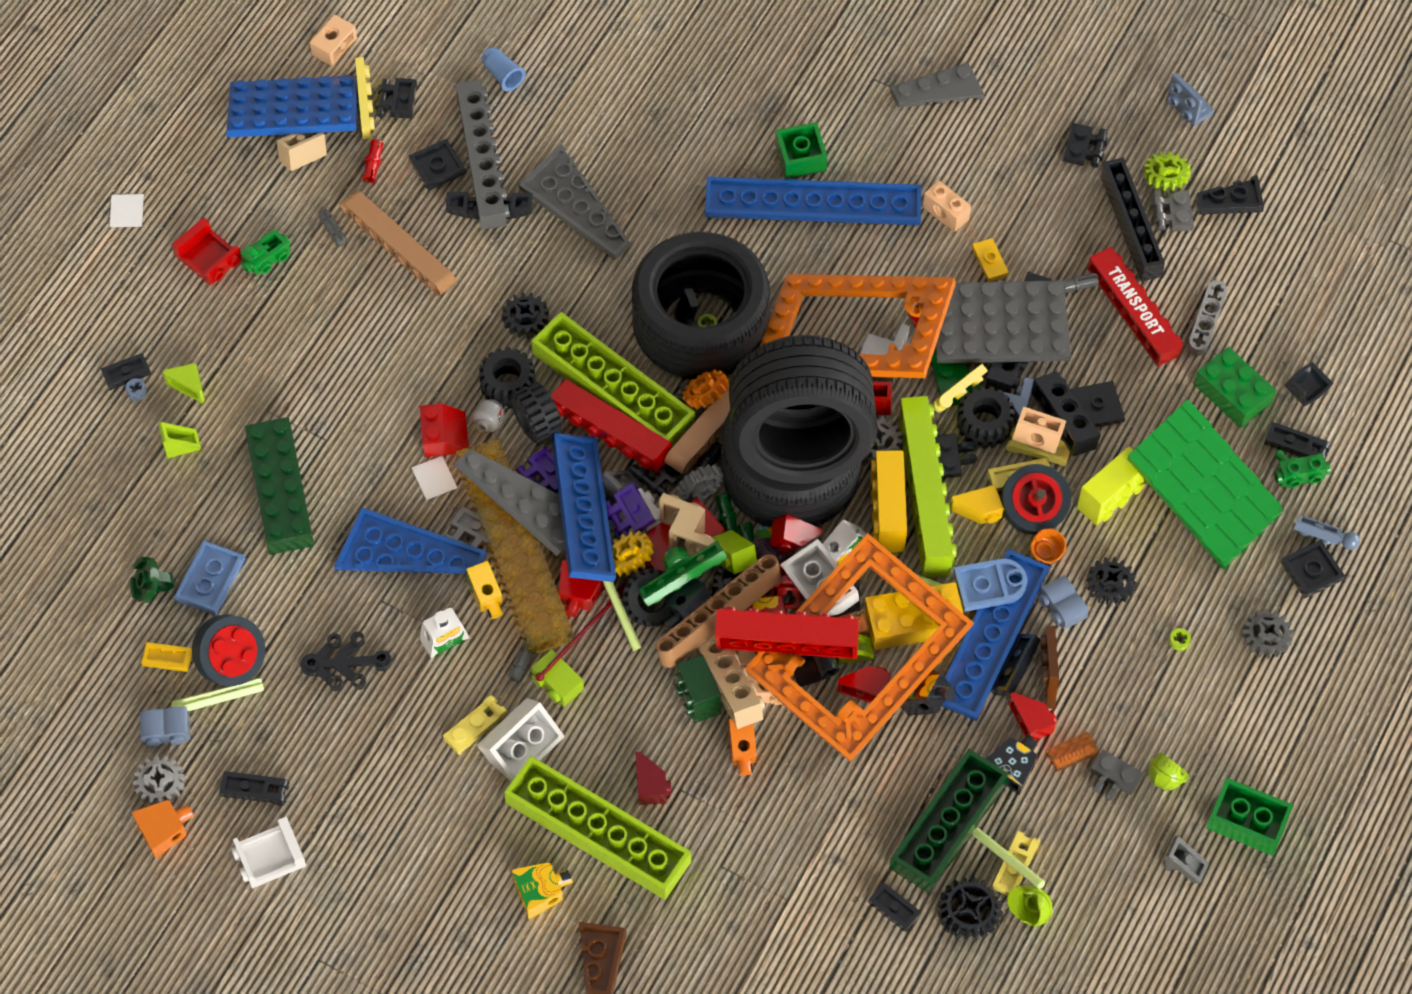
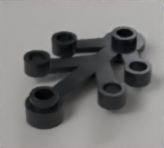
(342, 662)

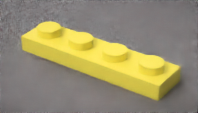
(365, 105)

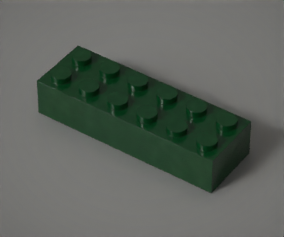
(279, 486)
(948, 821)

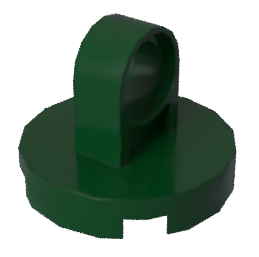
(149, 580)

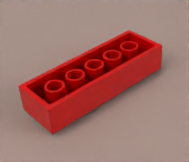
(787, 633)

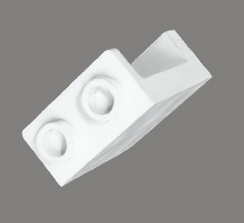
(269, 854)

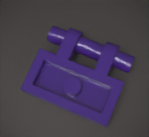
(543, 465)
(634, 508)

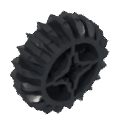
(984, 899)

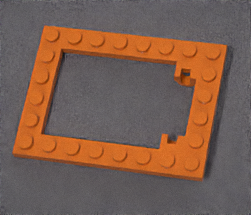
(930, 293)
(853, 733)

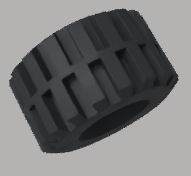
(503, 363)
(990, 402)
(536, 412)
(631, 603)

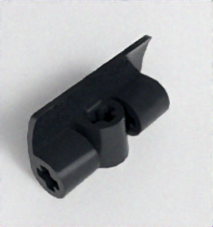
(815, 670)

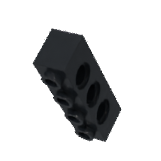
(1058, 401)

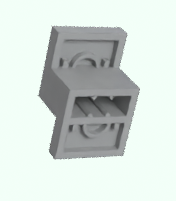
(879, 345)

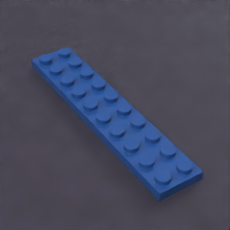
(813, 201)

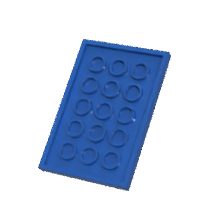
(292, 106)

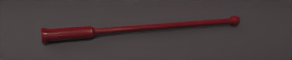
(540, 675)

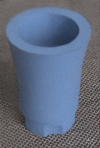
(503, 69)

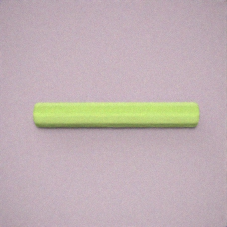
(219, 695)

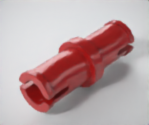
(372, 161)

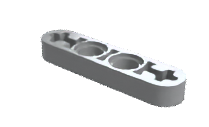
(1206, 317)

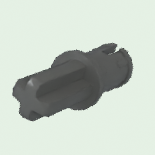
(1080, 282)

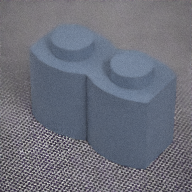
(1063, 602)
(164, 726)

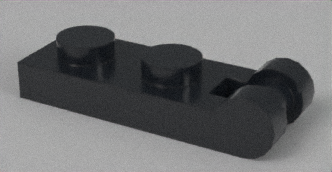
(1295, 441)
(253, 787)

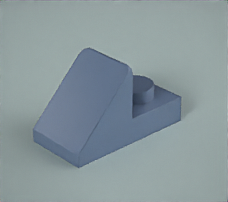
(1021, 398)

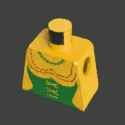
(484, 589)
(540, 887)

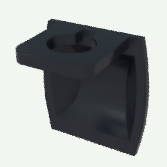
(1308, 384)

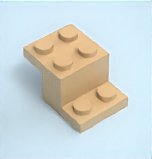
(686, 523)

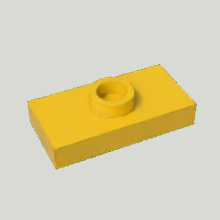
(990, 260)
(166, 657)

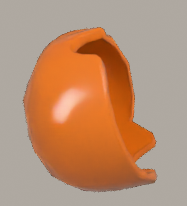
(1048, 546)

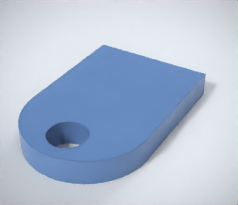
(988, 583)

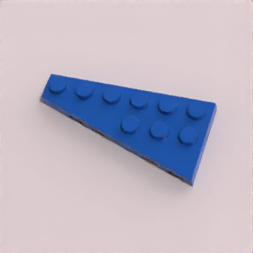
(396, 546)

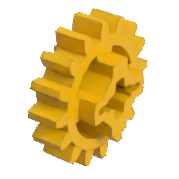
(631, 552)

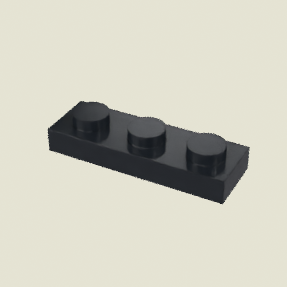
(1015, 664)

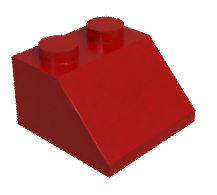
(443, 430)

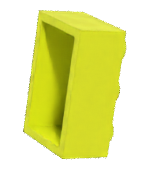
(1110, 489)

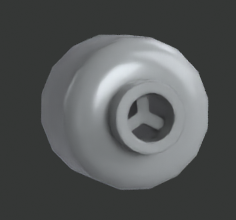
(488, 415)

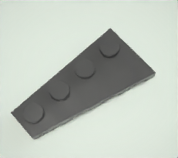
(949, 84)

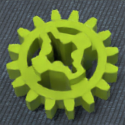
(1167, 171)

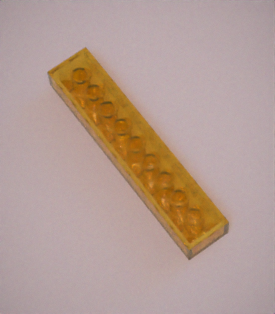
(519, 565)

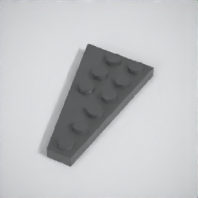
(569, 197)
(523, 499)

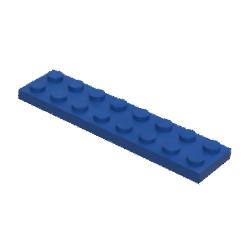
(583, 508)
(990, 642)

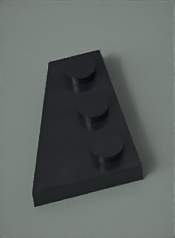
(1237, 198)

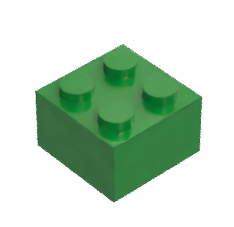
(801, 150)

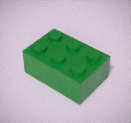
(1234, 387)
(1249, 816)

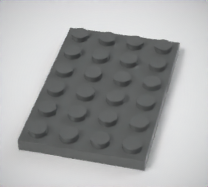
(1005, 323)

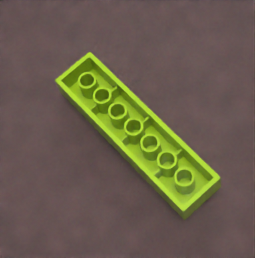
(610, 378)
(926, 487)
(598, 827)

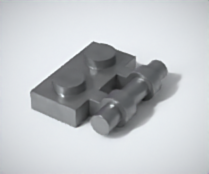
(1179, 208)
(467, 524)

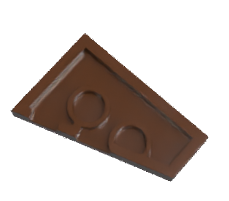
(1050, 661)
(602, 955)

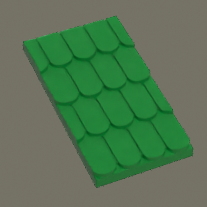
(1205, 484)

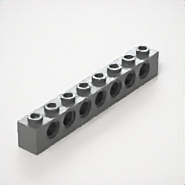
(481, 154)

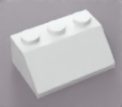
(810, 568)
(520, 735)

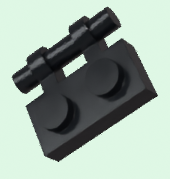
(402, 101)
(1078, 145)
(665, 475)

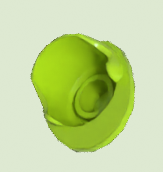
(1166, 773)
(1030, 905)

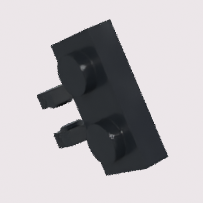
(950, 454)

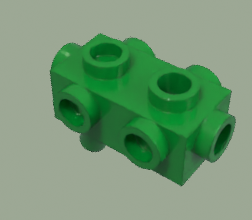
(265, 252)
(1301, 470)

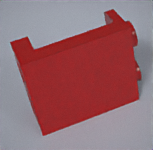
(206, 252)

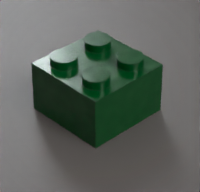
(698, 689)

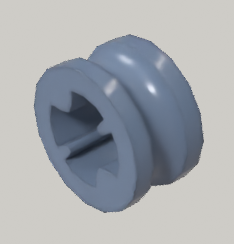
(139, 394)

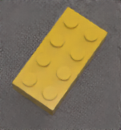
(889, 500)
(899, 622)

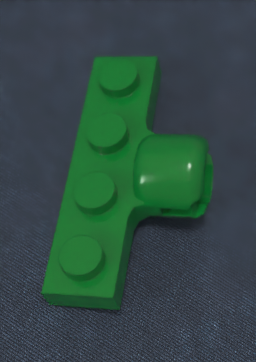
(680, 569)

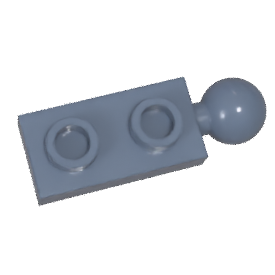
(1327, 533)

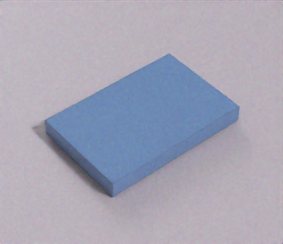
(209, 578)

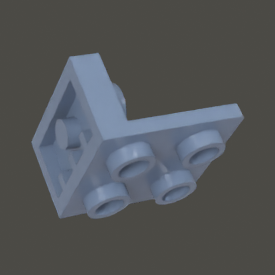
(1188, 101)

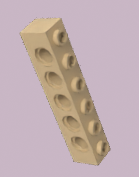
(731, 679)

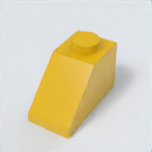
(979, 505)

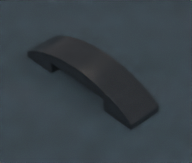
(464, 206)

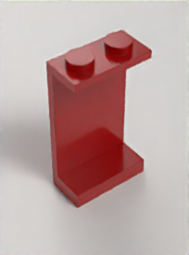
(660, 537)

